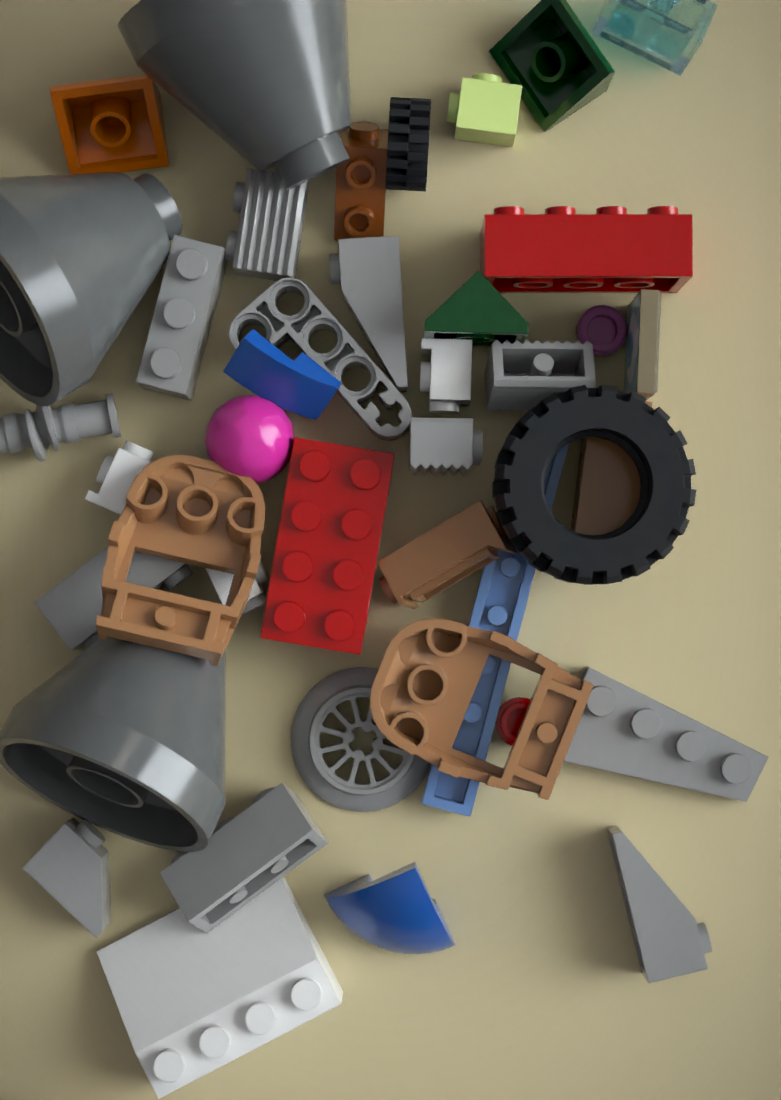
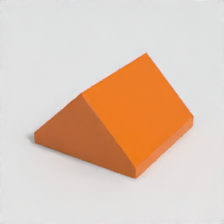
(111, 124)

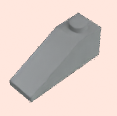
(373, 292)
(662, 928)

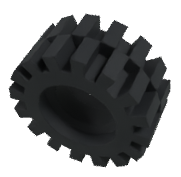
(408, 144)

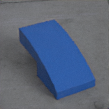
(290, 384)

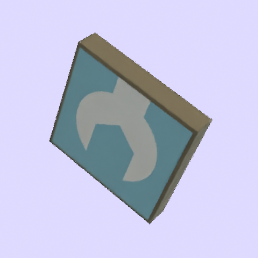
(643, 343)

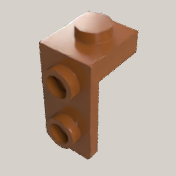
(361, 183)

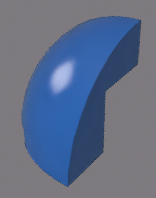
(392, 912)

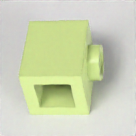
(485, 110)

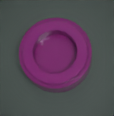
(603, 329)

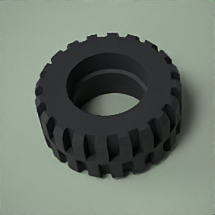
(662, 472)

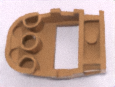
(191, 515)
(430, 683)

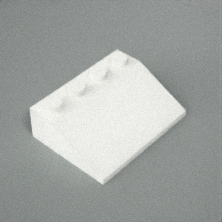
(217, 994)

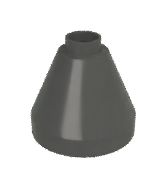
(255, 74)
(74, 272)
(127, 742)

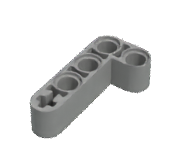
(346, 354)

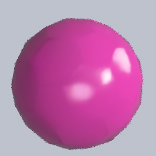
(250, 437)

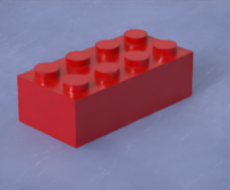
(586, 251)
(327, 545)

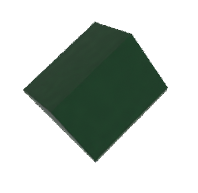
(553, 62)
(478, 315)

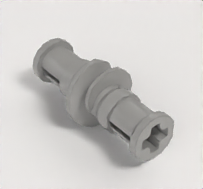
(62, 424)

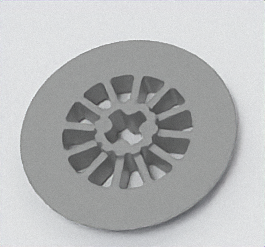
(309, 753)

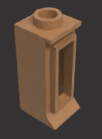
(443, 556)

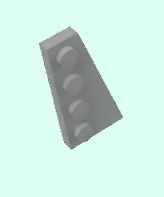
(653, 742)

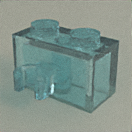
(657, 29)

